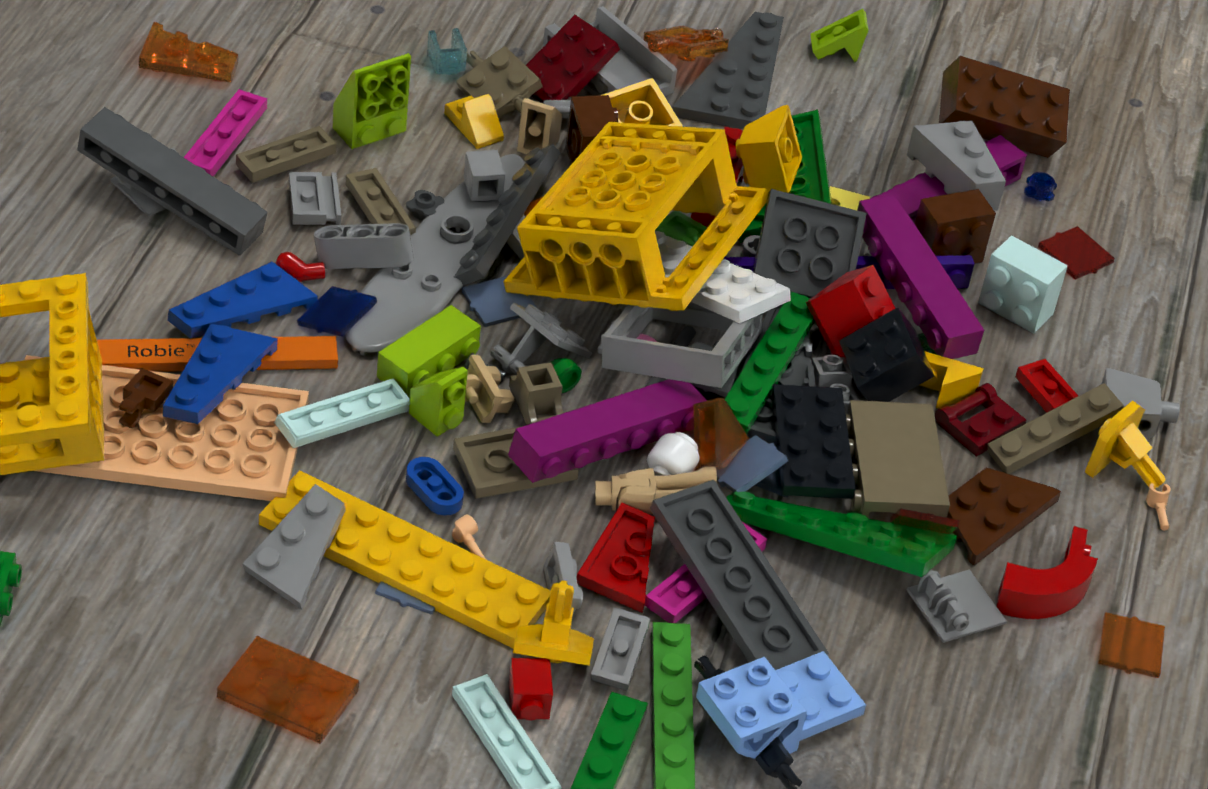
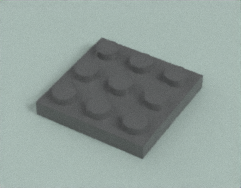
(807, 242)

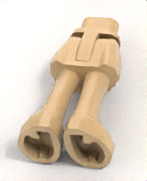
(642, 487)

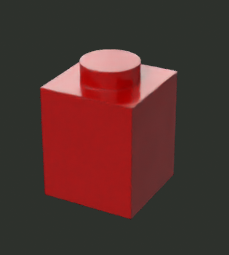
(530, 688)

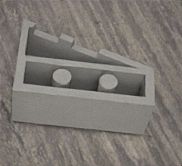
(958, 159)

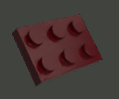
(571, 60)

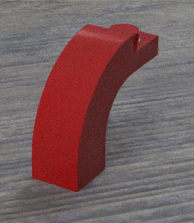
(1051, 591)

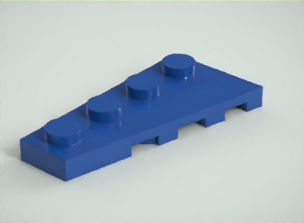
(242, 300)
(214, 369)

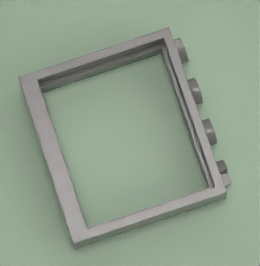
(626, 353)

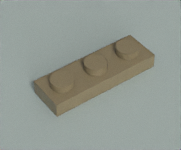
(285, 154)
(377, 199)

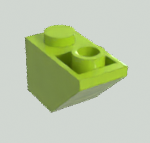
(440, 400)

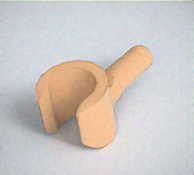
(1158, 501)
(463, 532)

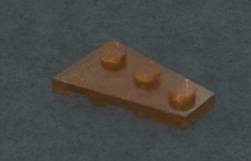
(181, 56)

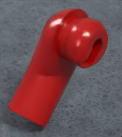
(299, 269)

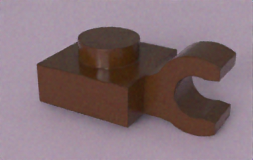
(142, 392)

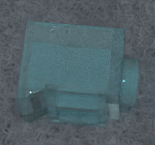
(449, 60)

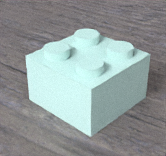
(1022, 284)

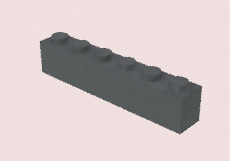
(172, 180)

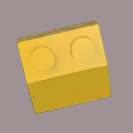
(643, 105)
(770, 151)

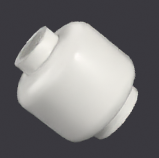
(673, 455)

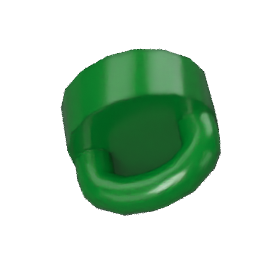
(567, 372)

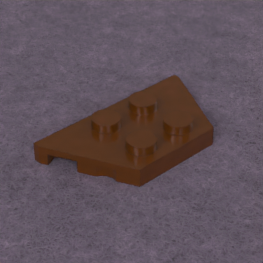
(996, 508)

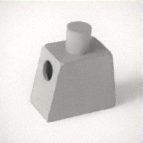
(1146, 394)

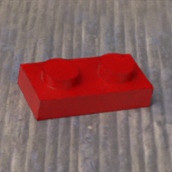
(1045, 384)

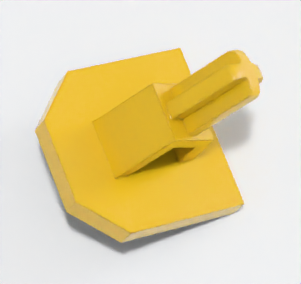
(1125, 445)
(555, 637)

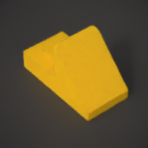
(476, 119)
(952, 378)

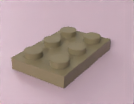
(490, 468)

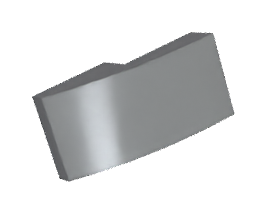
(835, 373)

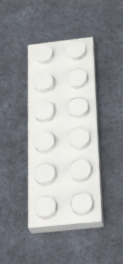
(729, 289)

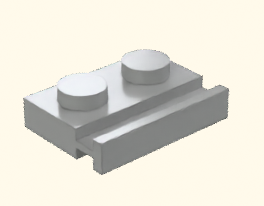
(314, 198)

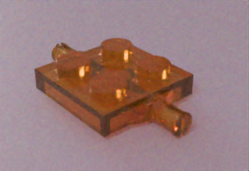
(686, 42)

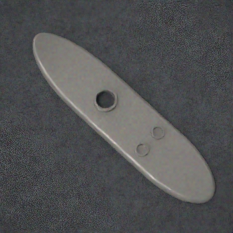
(427, 284)

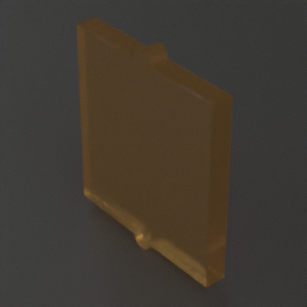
(1131, 645)

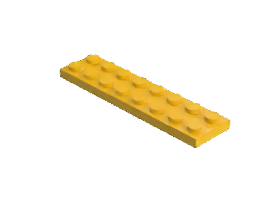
(422, 565)

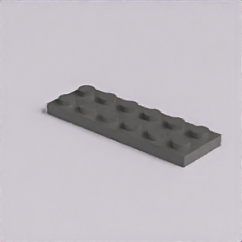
(736, 576)

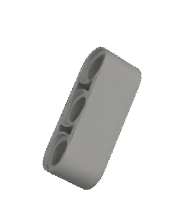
(364, 246)

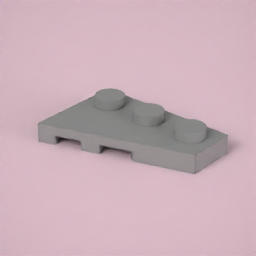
(294, 549)

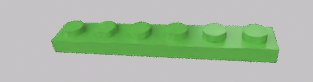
(672, 706)

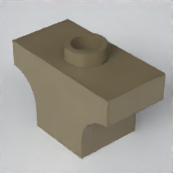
(537, 392)

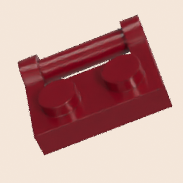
(983, 427)

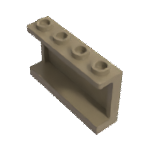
(896, 458)

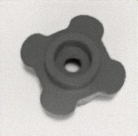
(424, 204)

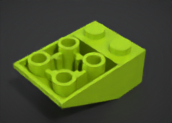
(373, 102)

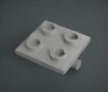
(542, 327)

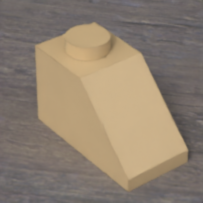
(538, 126)

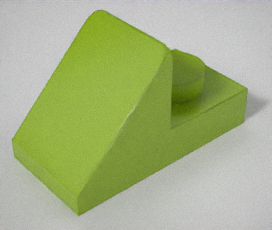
(846, 32)

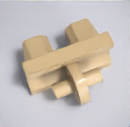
(483, 390)

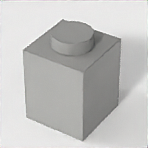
(484, 175)

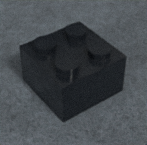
(886, 357)

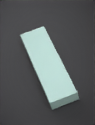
(342, 413)
(503, 735)

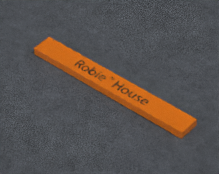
(175, 353)

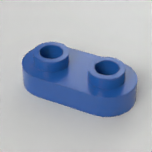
(434, 486)

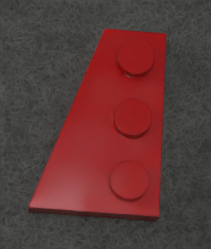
(621, 559)

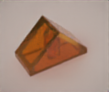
(717, 433)

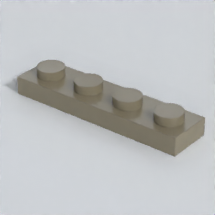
(1054, 429)

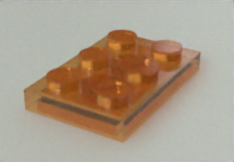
(288, 689)

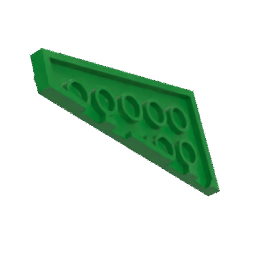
(812, 173)
(853, 534)

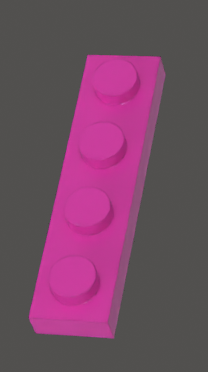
(226, 131)
(681, 591)

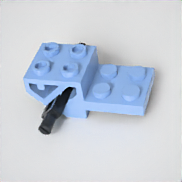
(772, 710)

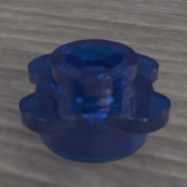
(1040, 186)

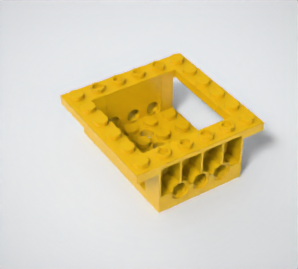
(599, 220)
(53, 402)

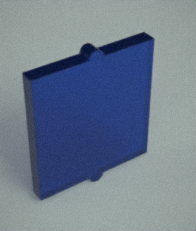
(337, 311)

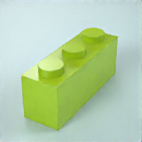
(429, 349)

